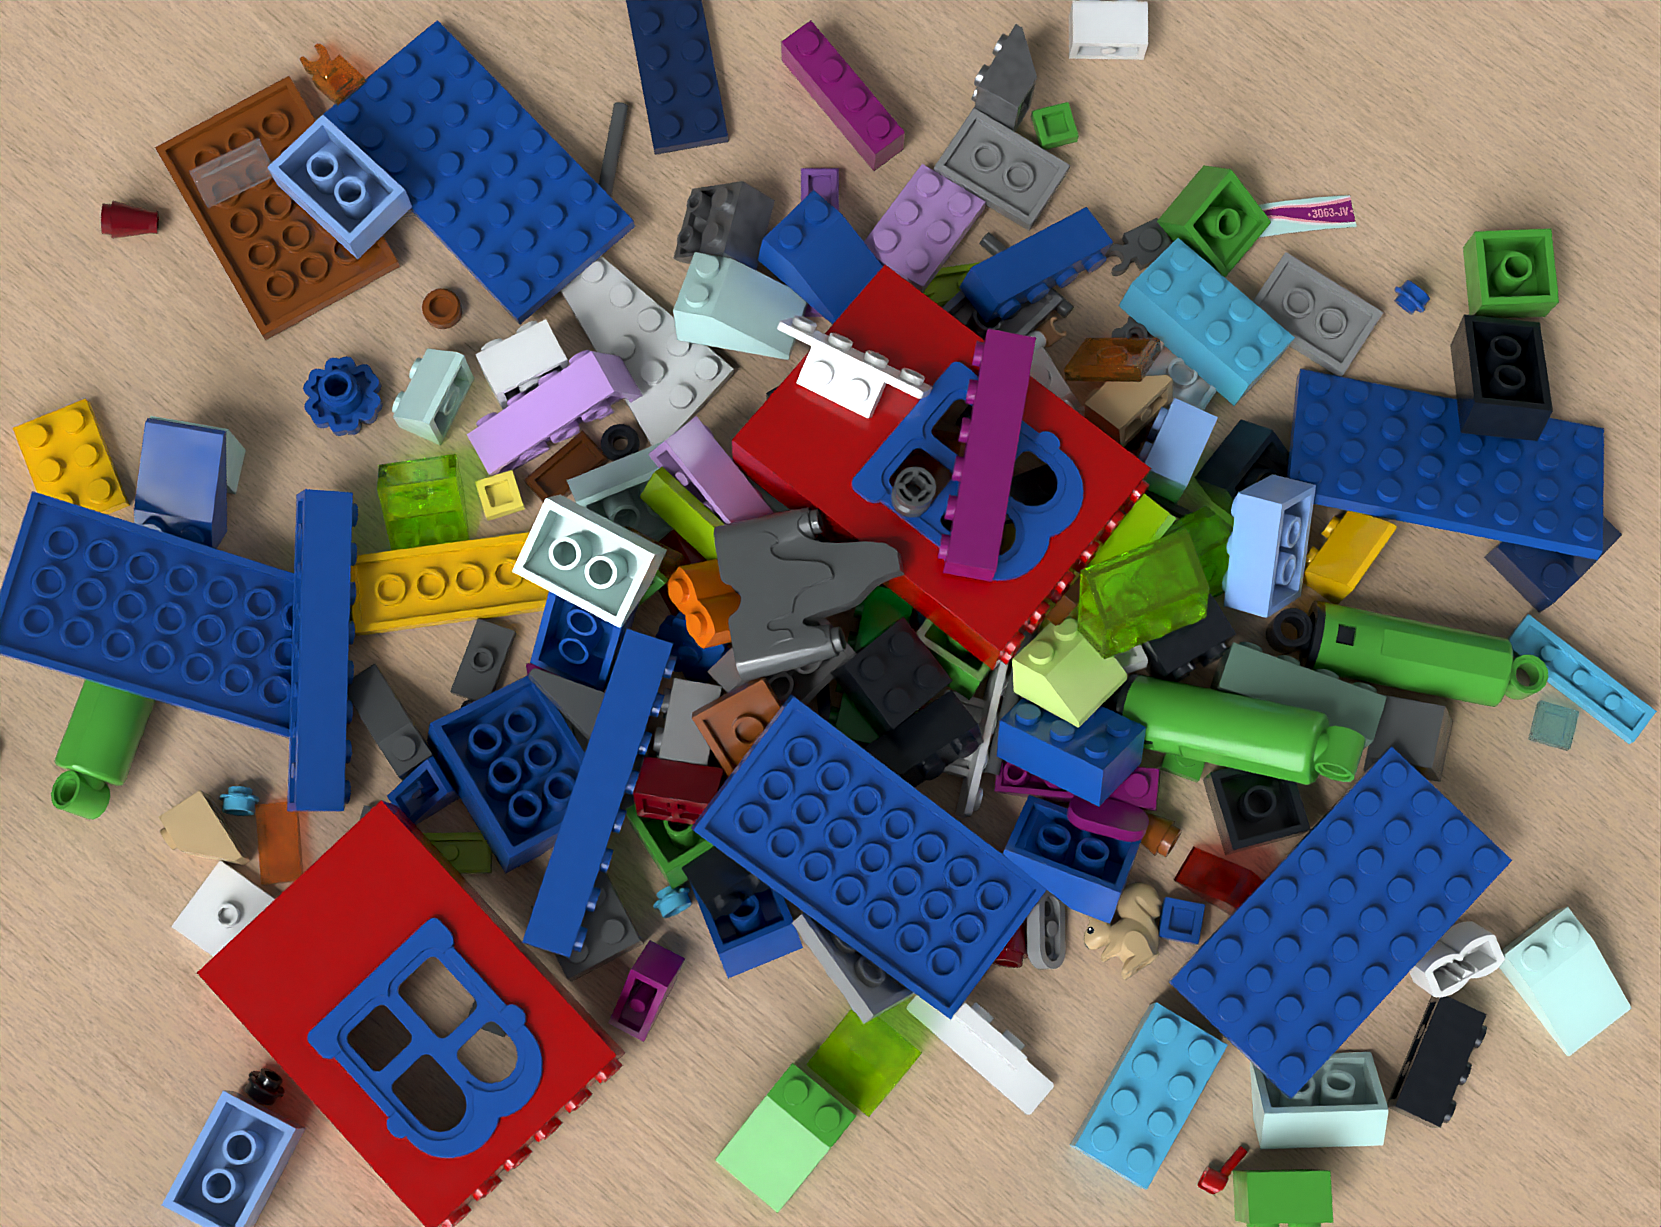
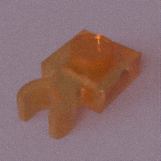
(334, 77)

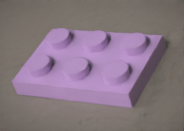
(924, 226)

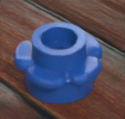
(1411, 297)

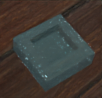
(1553, 725)

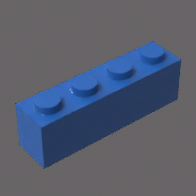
(1036, 265)

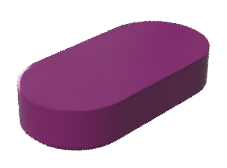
(1109, 819)

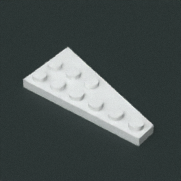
(626, 322)

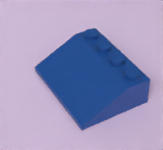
(510, 768)

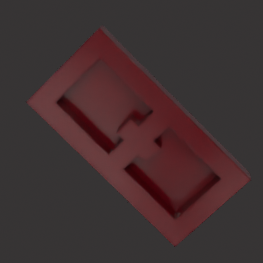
(675, 789)

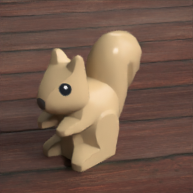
(1135, 935)

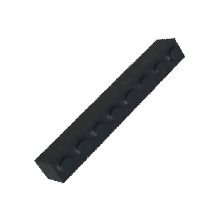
(913, 750)

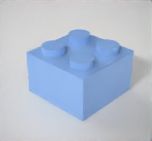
(1177, 445)

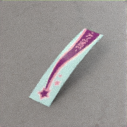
(1308, 215)

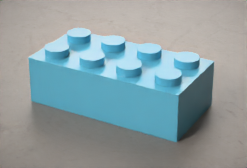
(1206, 321)
(1148, 1095)

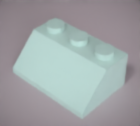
(616, 493)
(588, 560)
(1333, 1109)

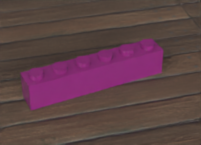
(988, 456)

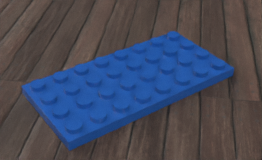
(481, 172)
(1408, 462)
(149, 614)
(869, 857)
(1340, 922)

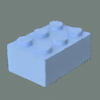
(340, 186)
(1268, 545)
(233, 1164)

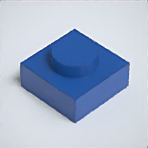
(1181, 920)

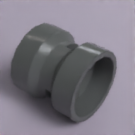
(910, 500)

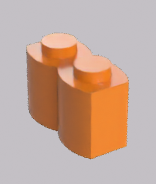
(704, 602)

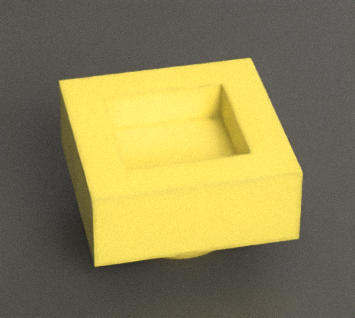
(499, 495)

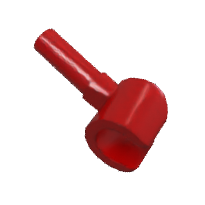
(1215, 1181)

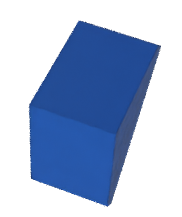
(424, 791)

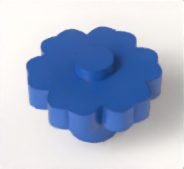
(343, 396)
(690, 656)

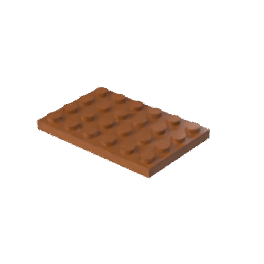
(264, 240)

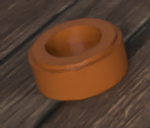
(442, 308)

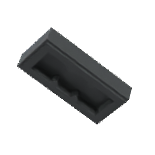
(483, 660)

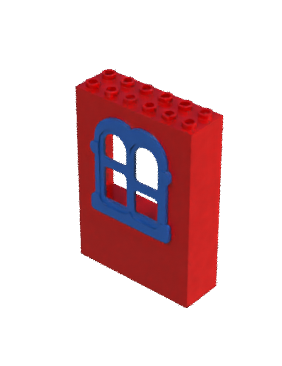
(842, 462)
(344, 946)

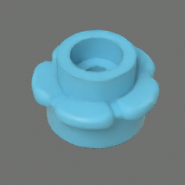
(239, 801)
(672, 901)

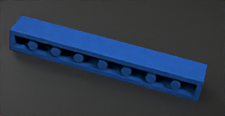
(321, 651)
(598, 793)

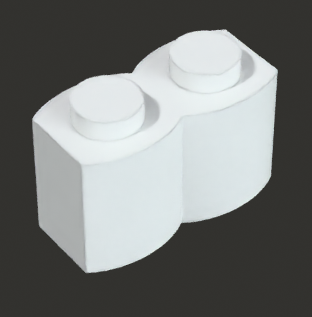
(1456, 957)

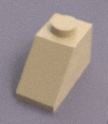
(1128, 407)
(201, 830)

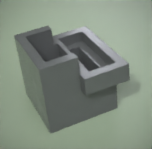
(1416, 732)

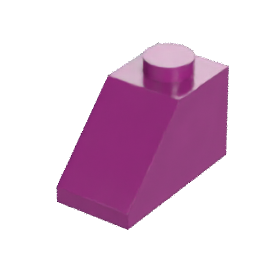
(646, 990)

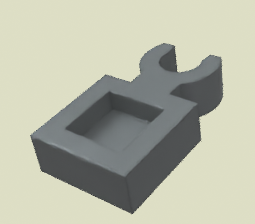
(1141, 246)

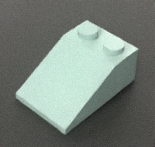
(735, 308)
(1564, 979)

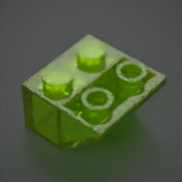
(423, 502)

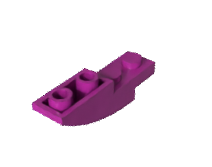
(1138, 789)

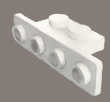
(845, 373)
(986, 716)
(987, 1051)

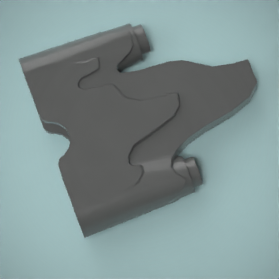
(791, 583)

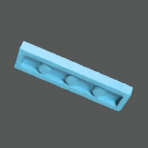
(1582, 680)

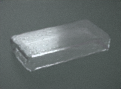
(232, 173)

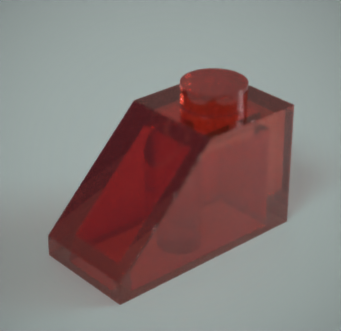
(1216, 880)

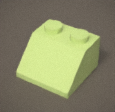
(1065, 673)

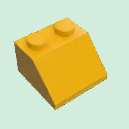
(1345, 554)

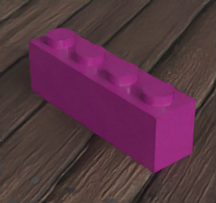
(842, 95)

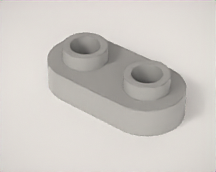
(1046, 933)

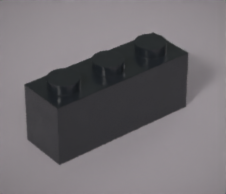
(1437, 1061)

